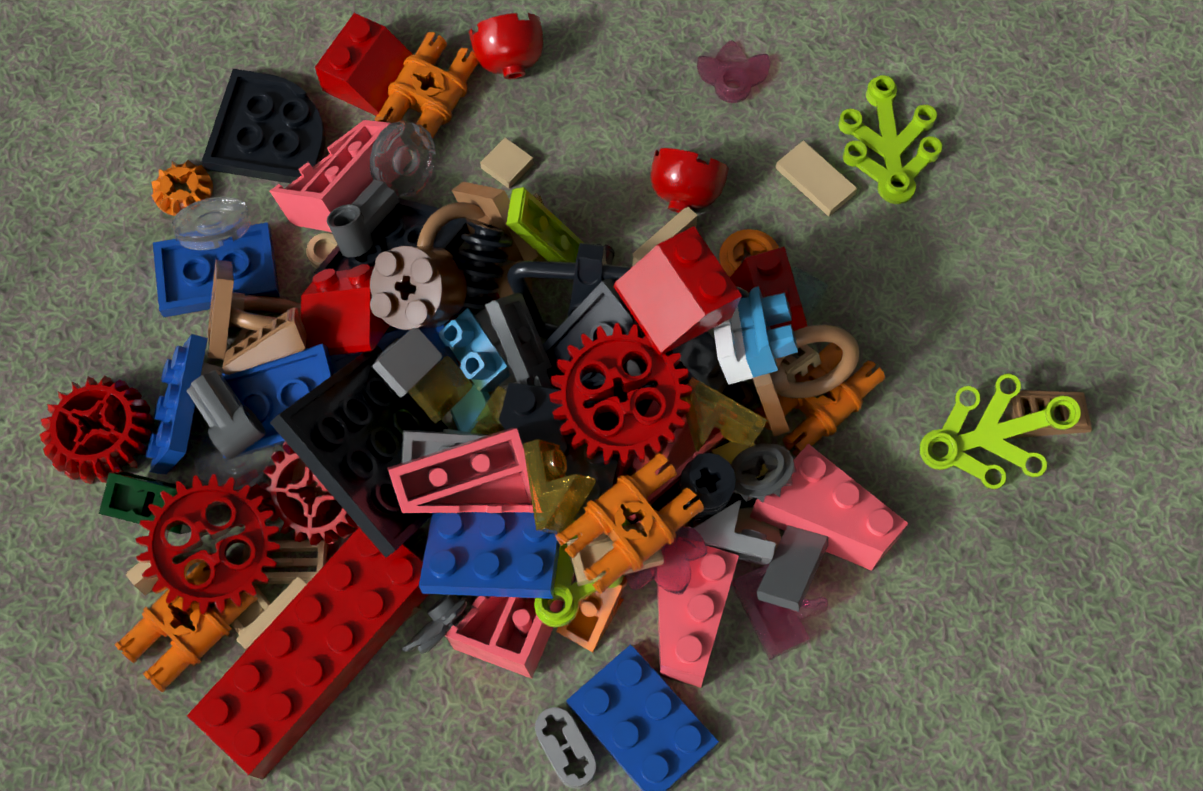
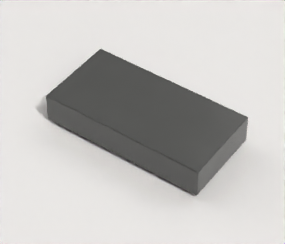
(792, 568)

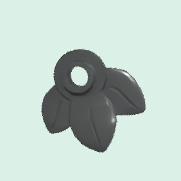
(444, 615)

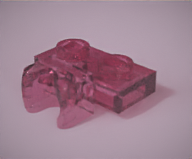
(775, 626)

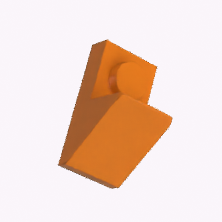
(593, 617)

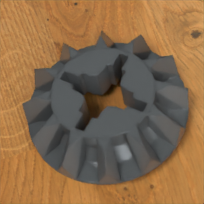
(748, 467)

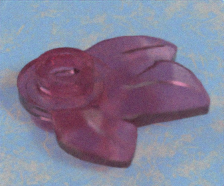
(733, 68)
(675, 571)

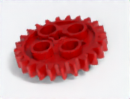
(633, 431)
(192, 509)

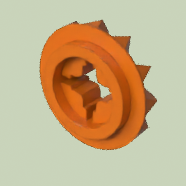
(173, 201)
(733, 247)

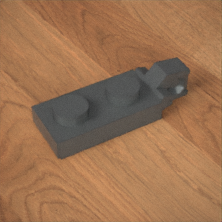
(520, 340)

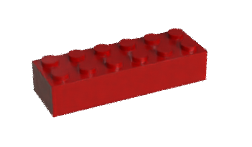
(310, 653)

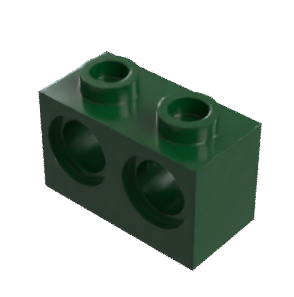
(130, 494)

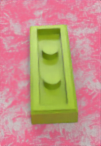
(541, 228)

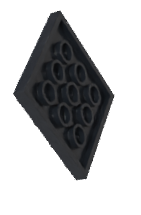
(348, 439)

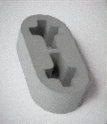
(574, 742)

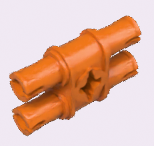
(427, 86)
(827, 412)
(607, 516)
(187, 645)

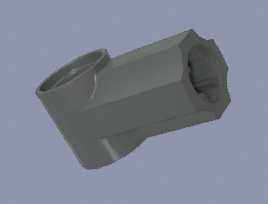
(356, 221)
(231, 423)

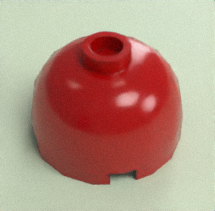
(508, 44)
(686, 180)

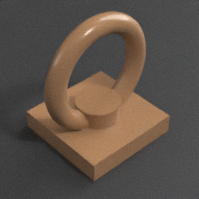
(480, 204)
(230, 308)
(776, 382)

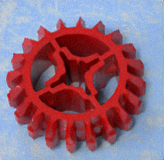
(96, 407)
(312, 520)

